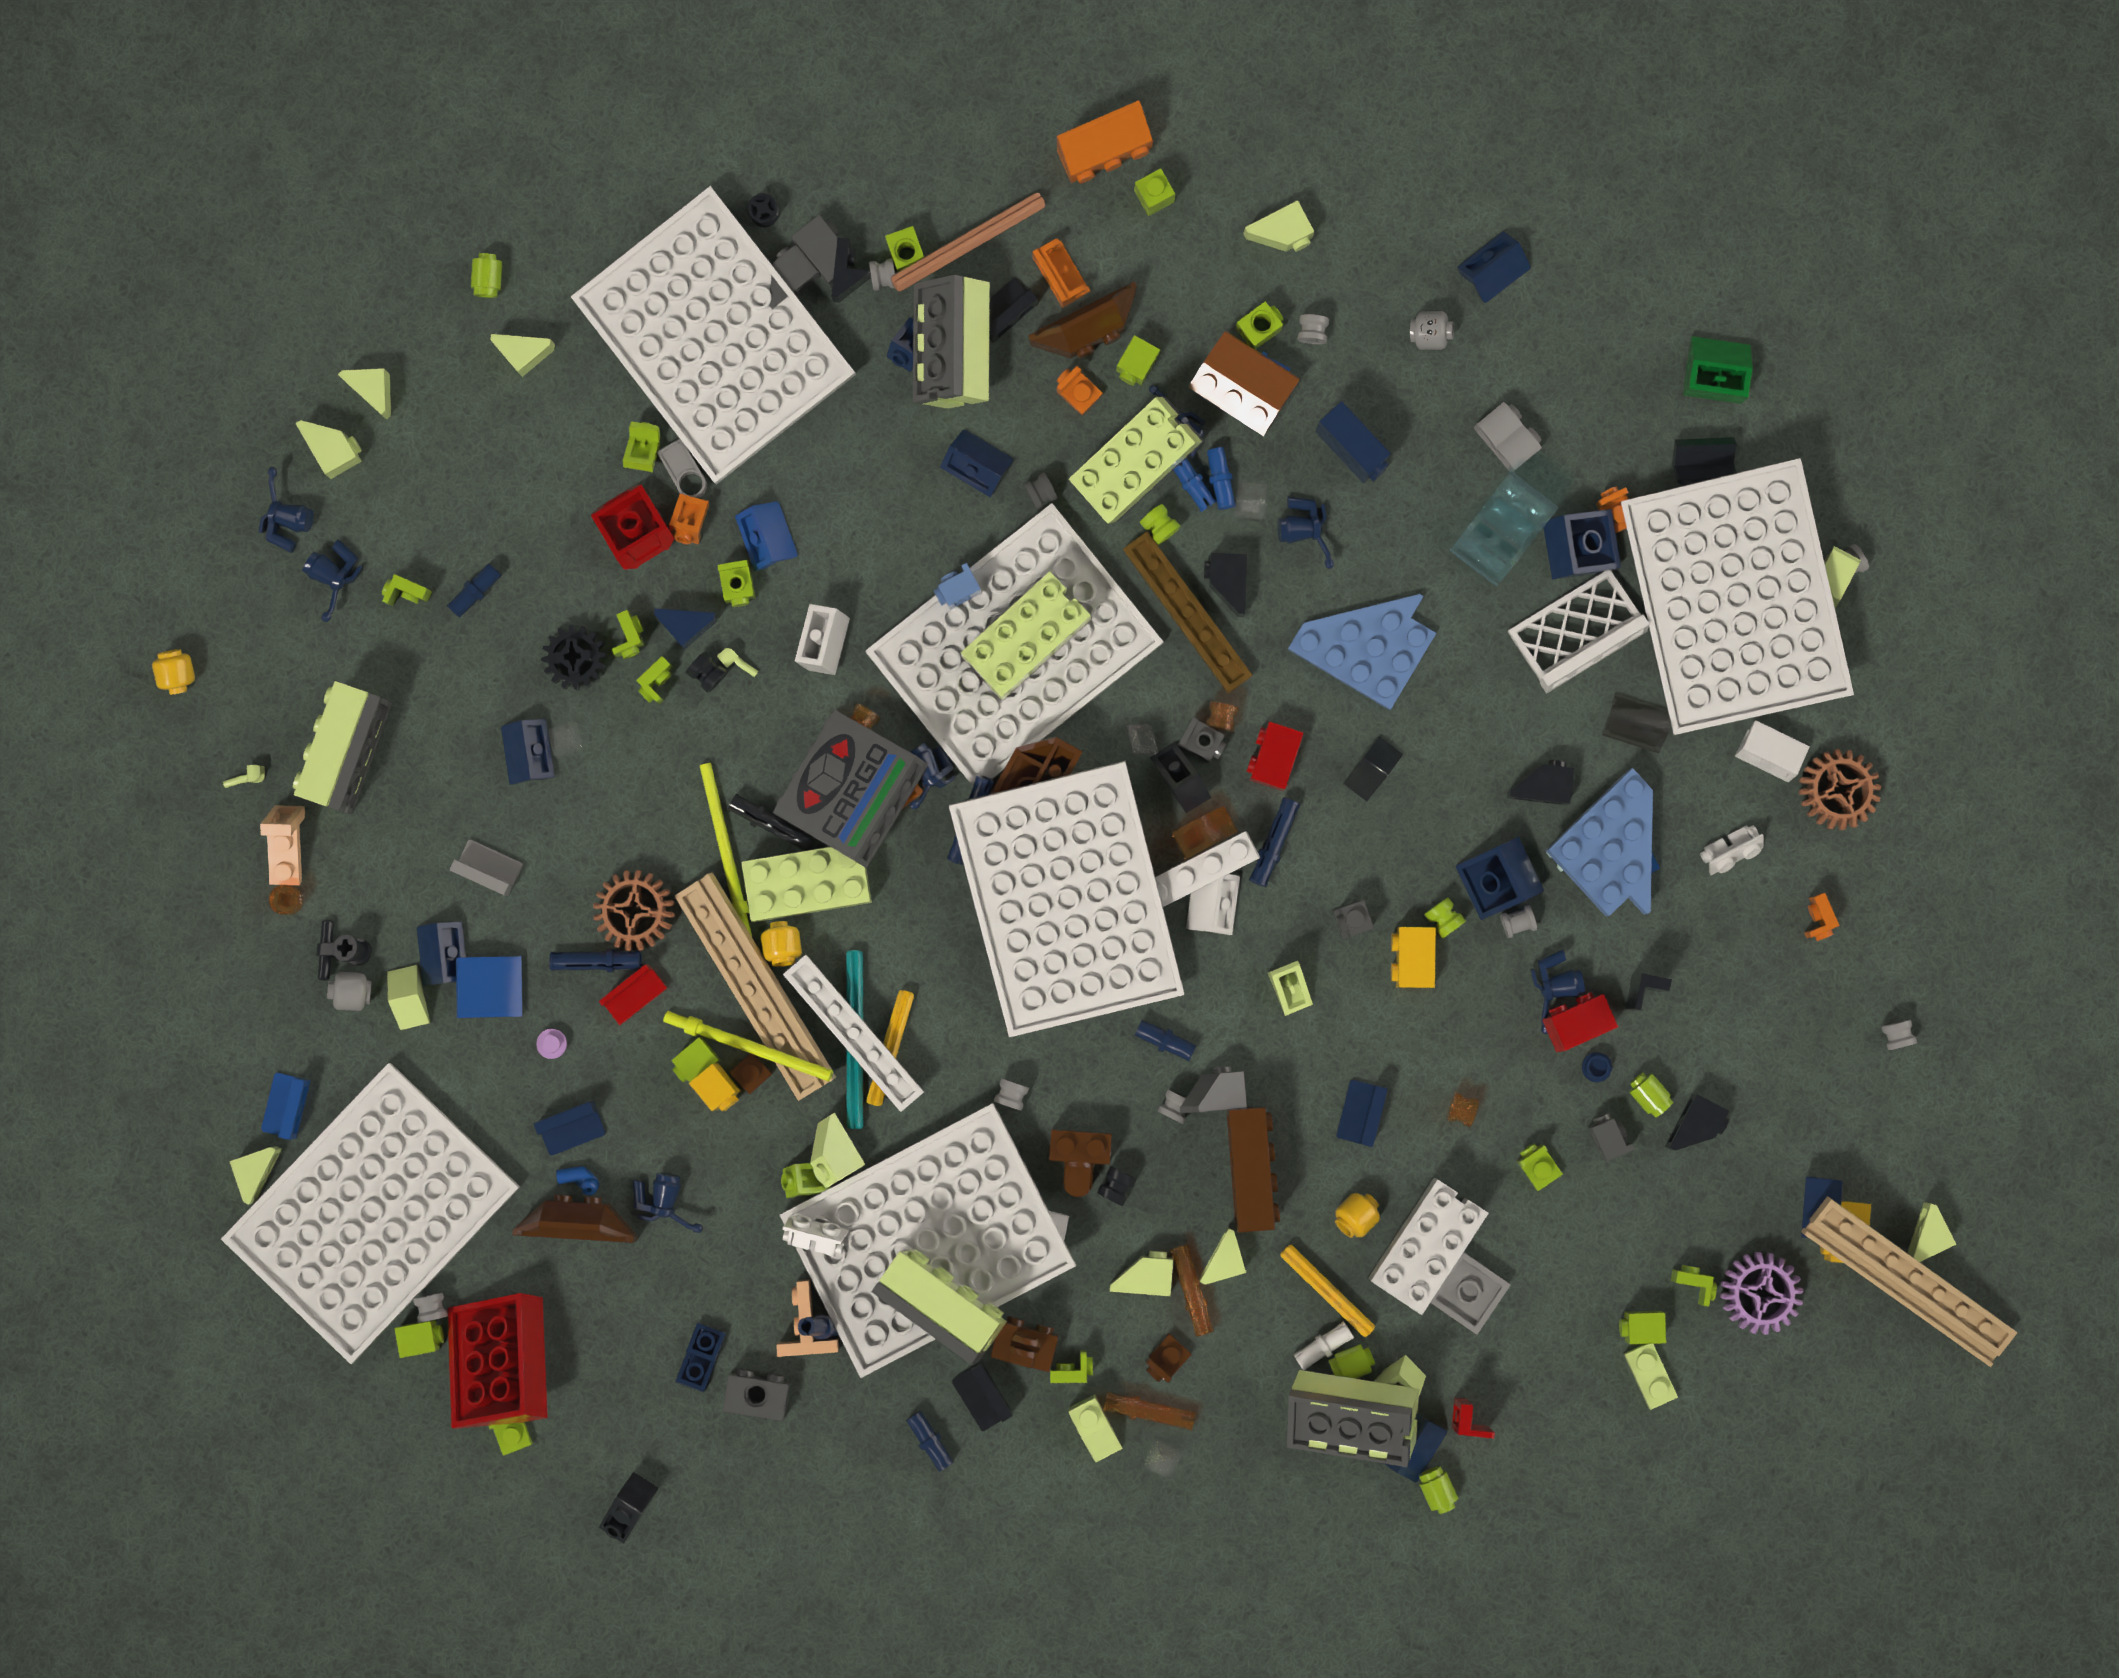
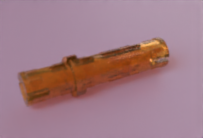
(1192, 1292)
(1149, 1411)

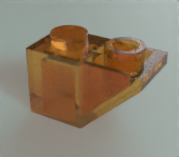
(1204, 832)

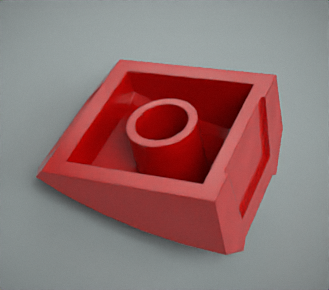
(632, 527)

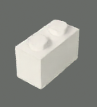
(822, 639)

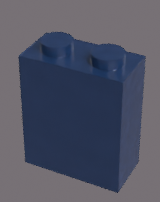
(1353, 443)

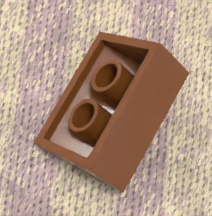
(1244, 383)

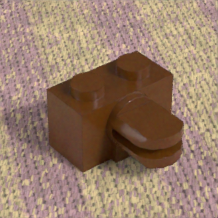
(1079, 1153)
(1025, 1344)

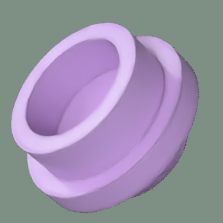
(551, 1043)

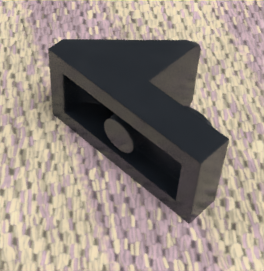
(846, 279)

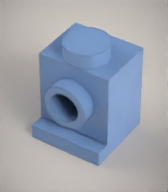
(957, 588)

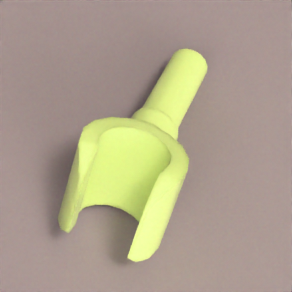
(728, 657)
(254, 775)

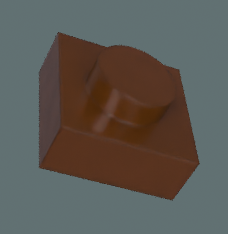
(751, 1073)

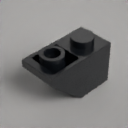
(628, 1507)

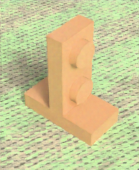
(284, 846)
(807, 1344)

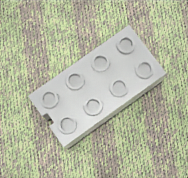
(1427, 1246)

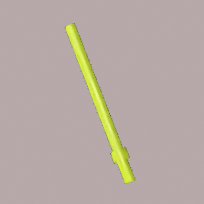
(724, 844)
(695, 1027)

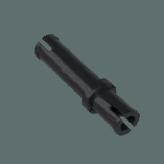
(761, 817)

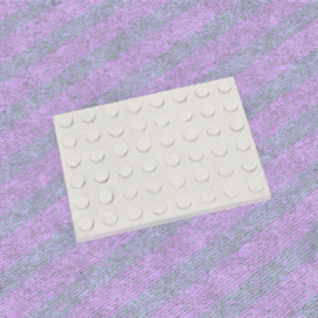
(702, 341)
(1737, 597)
(957, 706)
(1067, 899)
(954, 1199)
(370, 1213)

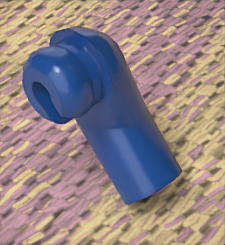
(581, 1176)

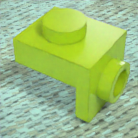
(642, 446)
(631, 627)
(1690, 1276)

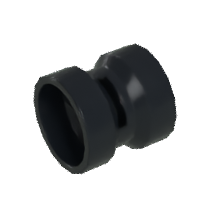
(706, 671)
(1116, 1186)

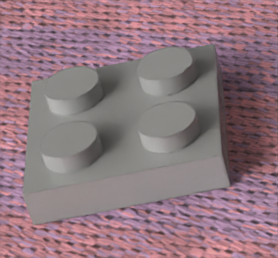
(1470, 1293)

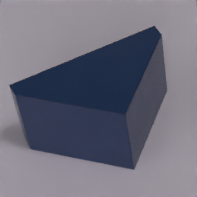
(686, 625)

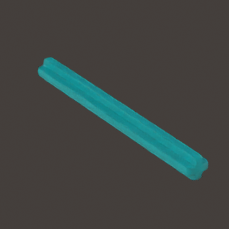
(854, 962)

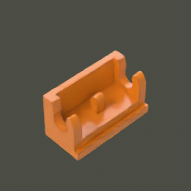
(1060, 272)

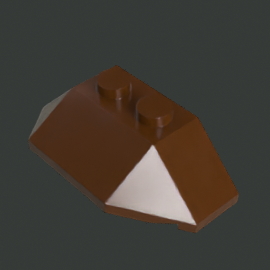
(1088, 326)
(1038, 763)
(576, 1220)

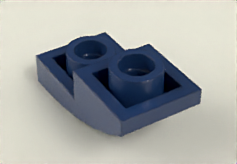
(700, 1357)

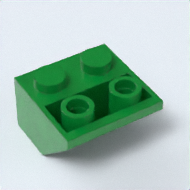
(1718, 370)

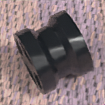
(759, 205)

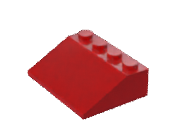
(497, 1361)

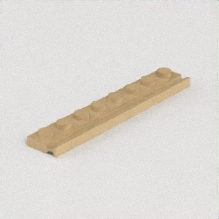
(751, 980)
(1908, 1281)

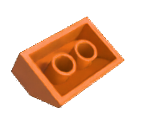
(1104, 143)

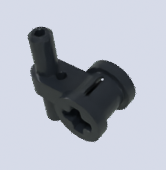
(345, 948)

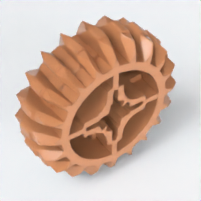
(1834, 776)
(634, 896)

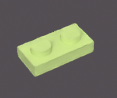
(1650, 1375)

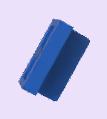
(766, 535)
(285, 1106)

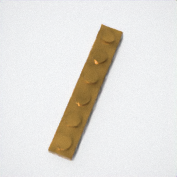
(1187, 612)

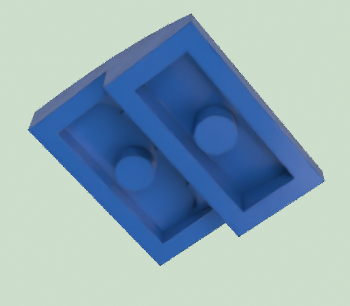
(489, 987)

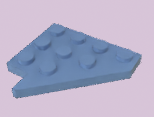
(1367, 647)
(1612, 846)

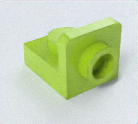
(411, 591)
(656, 674)
(1538, 1166)
(801, 1180)
(1069, 1374)
(512, 1437)

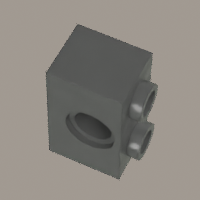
(740, 1402)

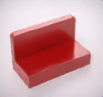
(633, 994)
(1462, 1421)

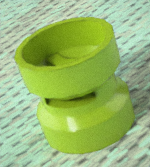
(1160, 524)
(1446, 919)

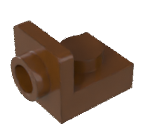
(1166, 1359)

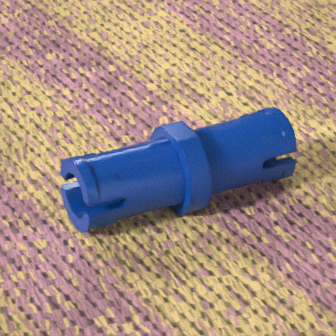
(1221, 478)
(1193, 485)

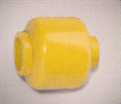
(173, 671)
(781, 944)
(1357, 1215)

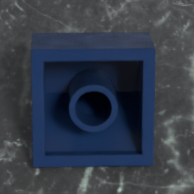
(1581, 544)
(1499, 878)

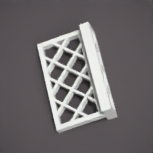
(1594, 651)

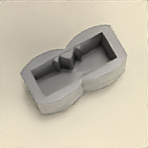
(1508, 436)

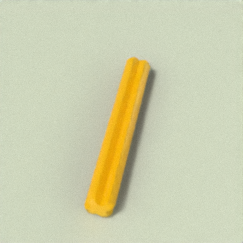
(893, 1038)
(1327, 1290)

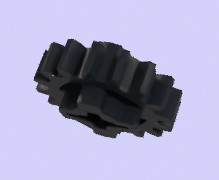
(561, 658)

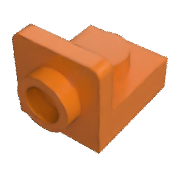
(1078, 390)
(1612, 500)
(688, 519)
(1821, 911)

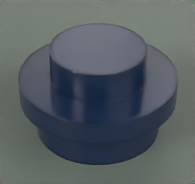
(1596, 1067)

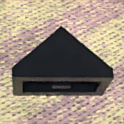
(1373, 769)

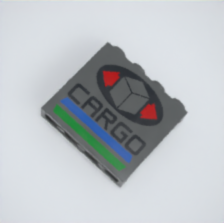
(850, 788)

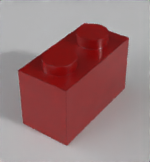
(1275, 755)
(1579, 1022)

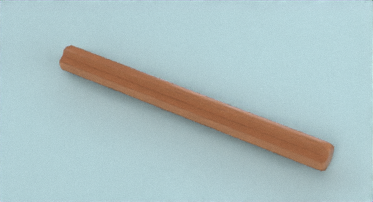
(967, 242)

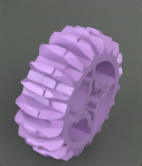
(1736, 1286)

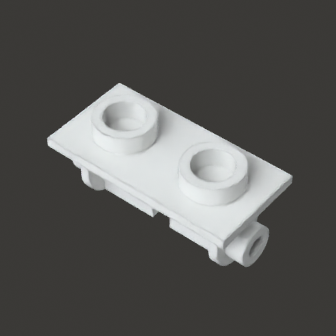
(1745, 844)
(828, 1236)

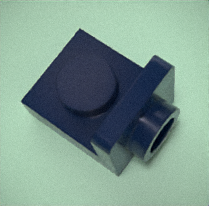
(901, 346)

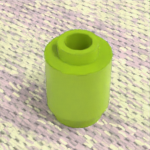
(486, 275)
(1650, 1094)
(1352, 1362)
(1438, 1490)

